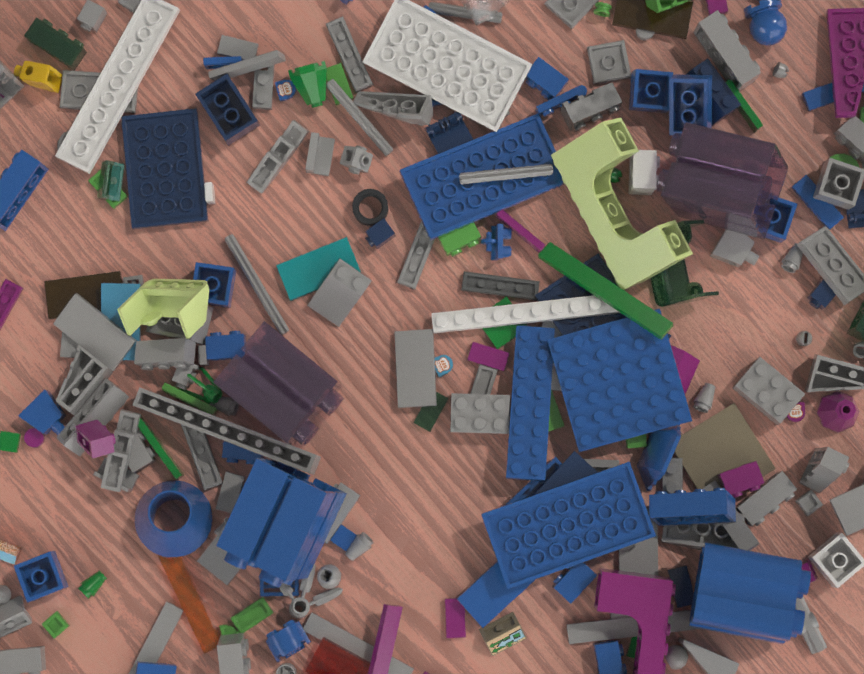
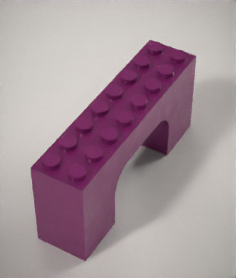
(649, 603)

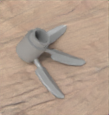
(305, 586)

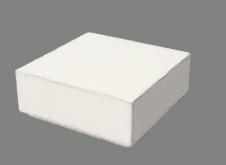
(209, 193)

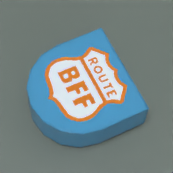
(443, 365)

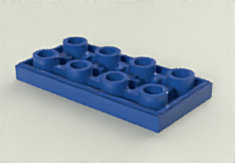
(489, 595)

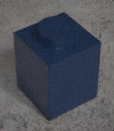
(379, 234)
(821, 295)

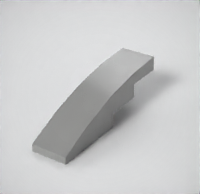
(278, 156)
(118, 460)

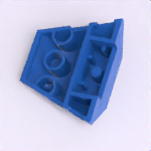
(658, 455)

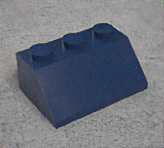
(723, 99)

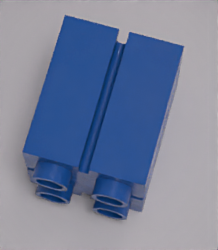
(280, 522)

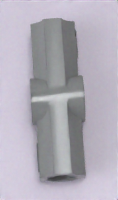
(810, 629)

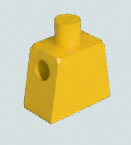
(39, 75)

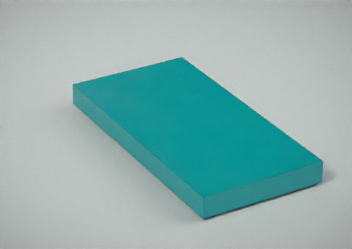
(308, 271)

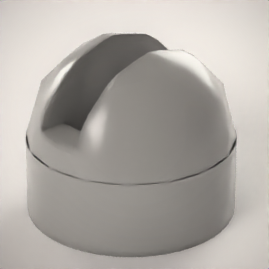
(780, 69)
(800, 338)
(859, 352)

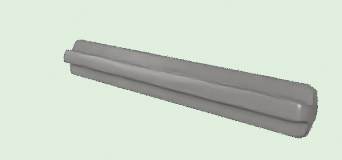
(458, 11)

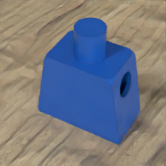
(44, 414)

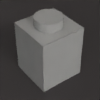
(91, 16)

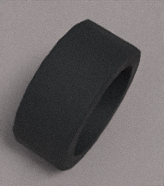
(370, 193)

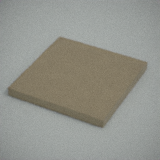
(720, 445)

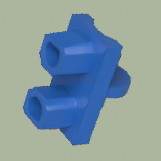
(494, 242)

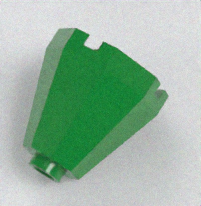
(311, 83)

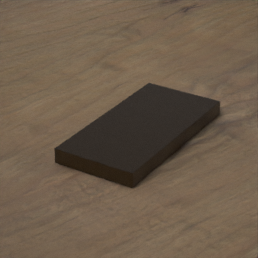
(636, 15)
(61, 291)

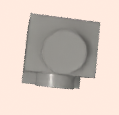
(181, 378)

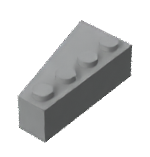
(852, 136)

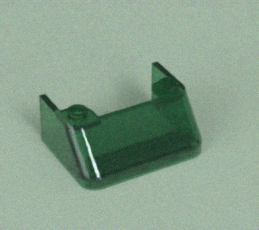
(673, 284)

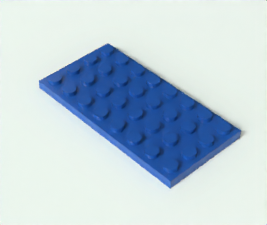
(448, 205)
(568, 525)

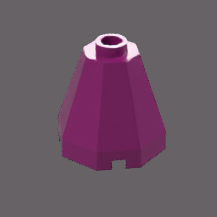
(837, 411)

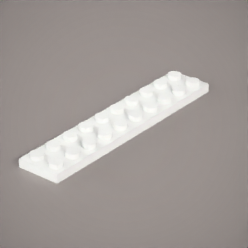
(117, 84)

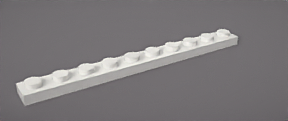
(520, 314)

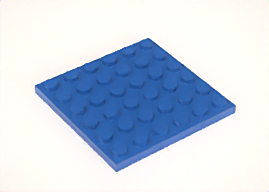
(618, 382)

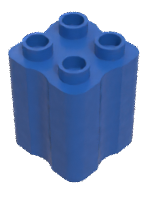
(748, 594)

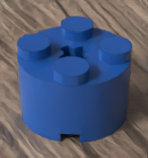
(287, 641)

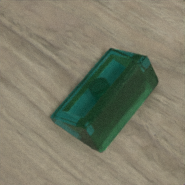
(110, 180)

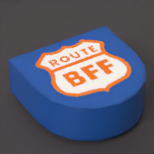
(285, 89)

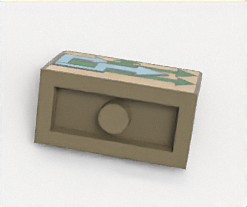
(502, 633)

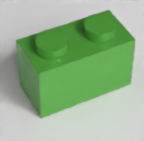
(459, 239)

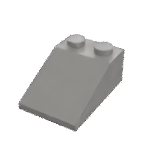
(339, 292)
(172, 328)
(709, 661)

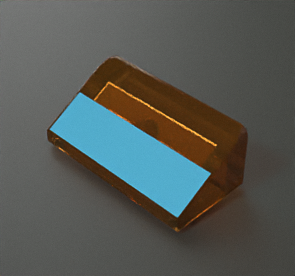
(9, 552)

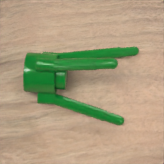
(212, 393)

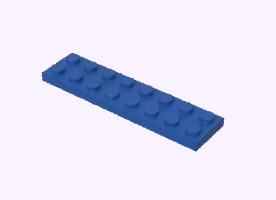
(530, 404)

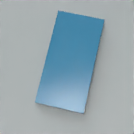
(112, 297)

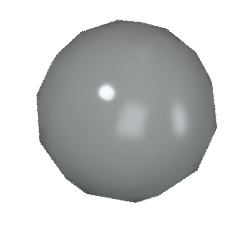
(329, 576)
(676, 657)

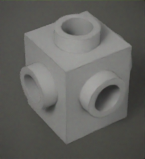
(356, 159)

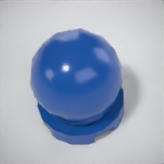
(767, 23)

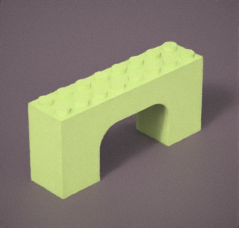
(587, 172)

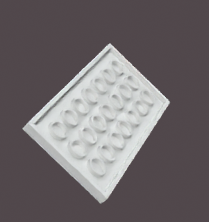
(447, 63)

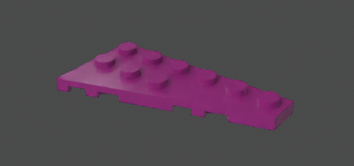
(846, 58)

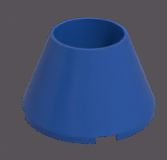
(181, 541)

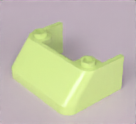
(167, 298)

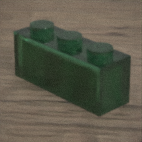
(56, 43)

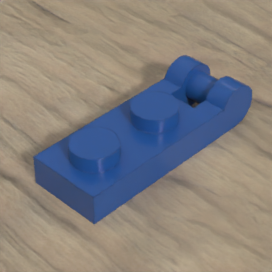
(548, 107)

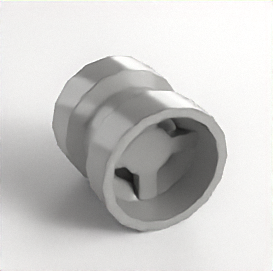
(290, 669)

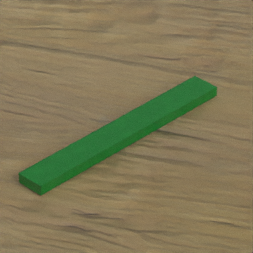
(606, 290)

